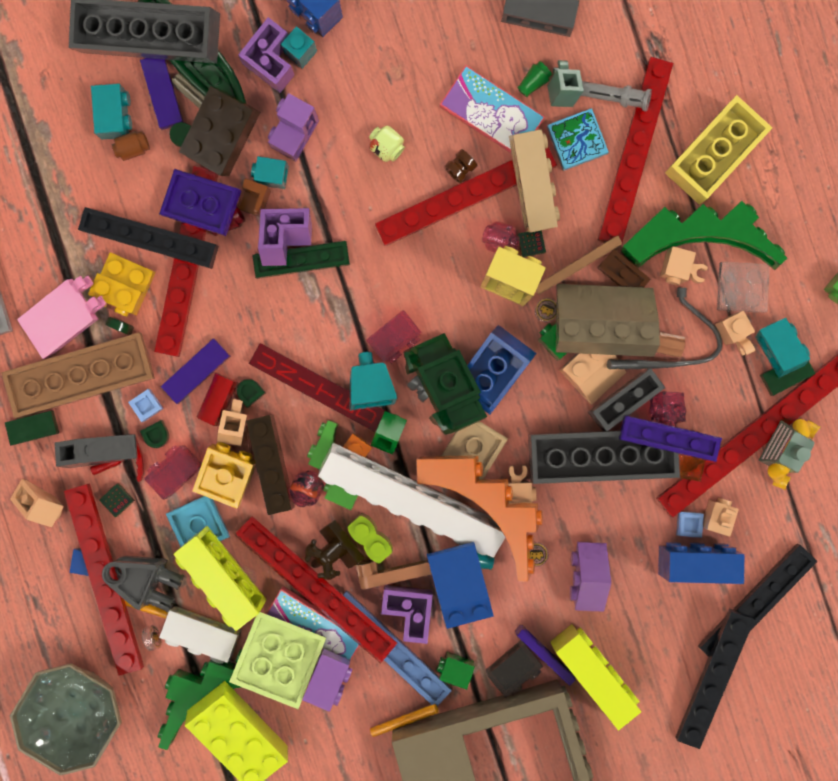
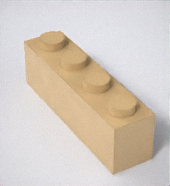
(533, 180)

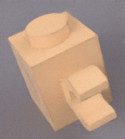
(679, 266)
(734, 330)
(232, 425)
(522, 491)
(720, 516)

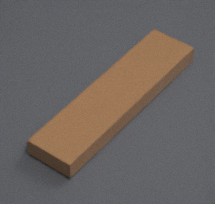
(578, 264)

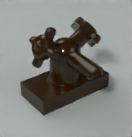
(338, 547)

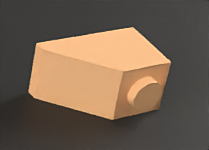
(36, 503)

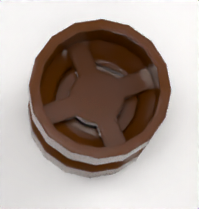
(460, 166)

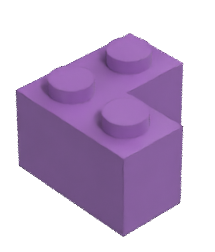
(263, 54)
(295, 127)
(282, 229)
(591, 576)
(414, 606)
(326, 682)

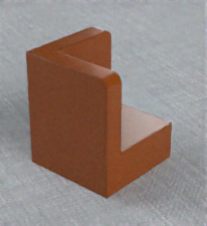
(254, 198)

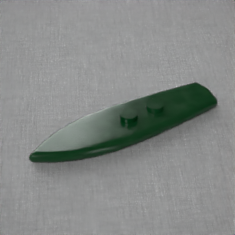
(204, 75)

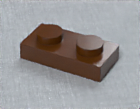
(623, 271)

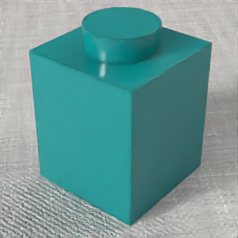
(299, 47)
(270, 172)

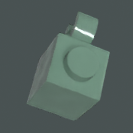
(565, 86)

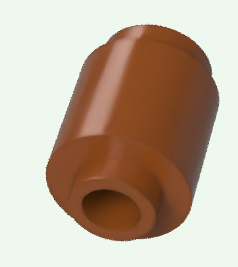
(130, 145)

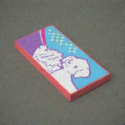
(489, 108)
(301, 613)

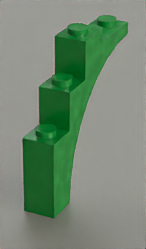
(703, 226)
(188, 689)

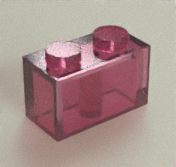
(394, 337)
(173, 471)

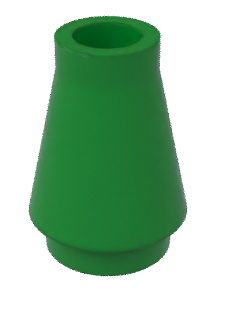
(535, 78)

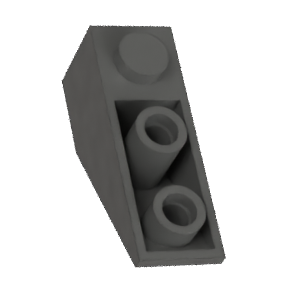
(95, 451)

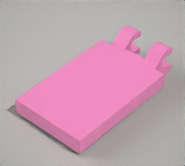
(61, 316)

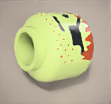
(386, 143)

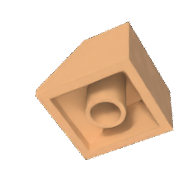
(590, 374)

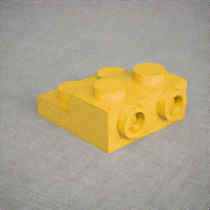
(122, 284)
(224, 474)

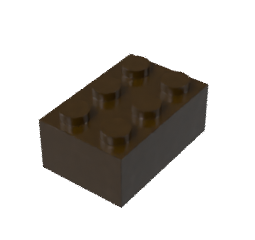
(219, 131)

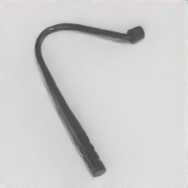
(646, 364)

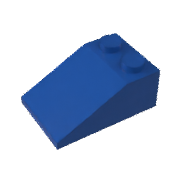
(498, 366)
(460, 585)

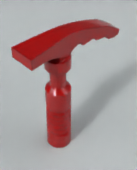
(96, 469)

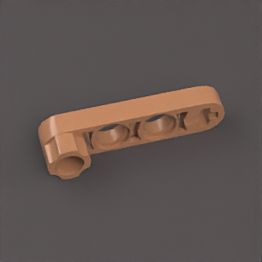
(371, 577)

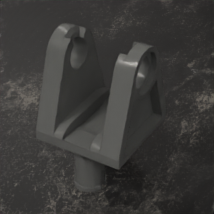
(140, 579)

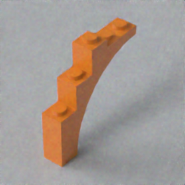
(493, 496)

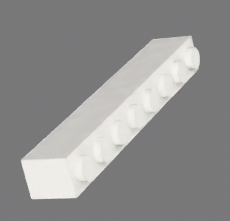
(410, 500)

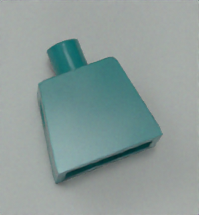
(370, 384)

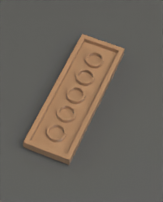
(78, 375)

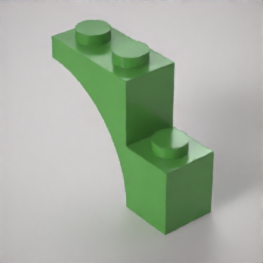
(317, 455)

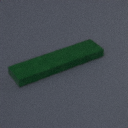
(306, 259)

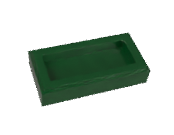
(776, 385)
(31, 428)

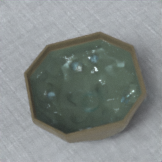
(66, 718)

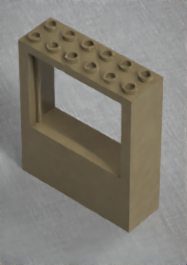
(436, 747)

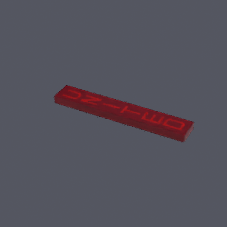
(313, 385)

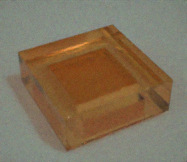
(691, 467)

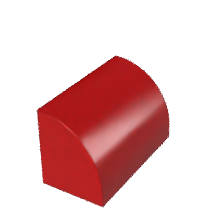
(217, 399)

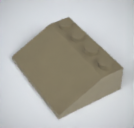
(606, 320)

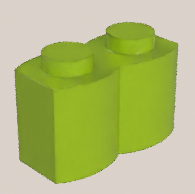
(375, 543)

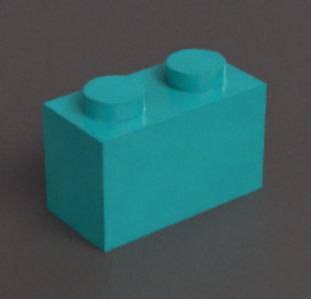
(110, 111)
(783, 347)

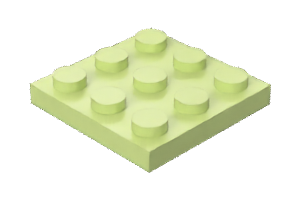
(278, 660)

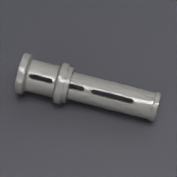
(625, 96)

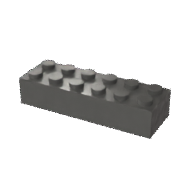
(144, 30)
(596, 458)

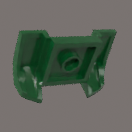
(446, 384)

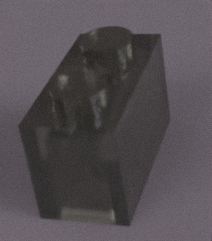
(514, 669)

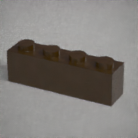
(270, 464)

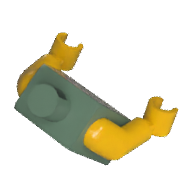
(788, 450)

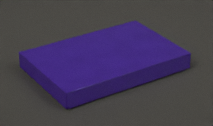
(200, 202)

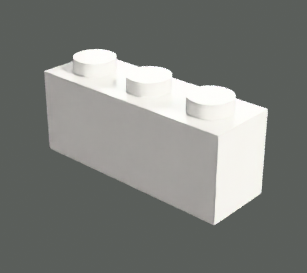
(200, 634)

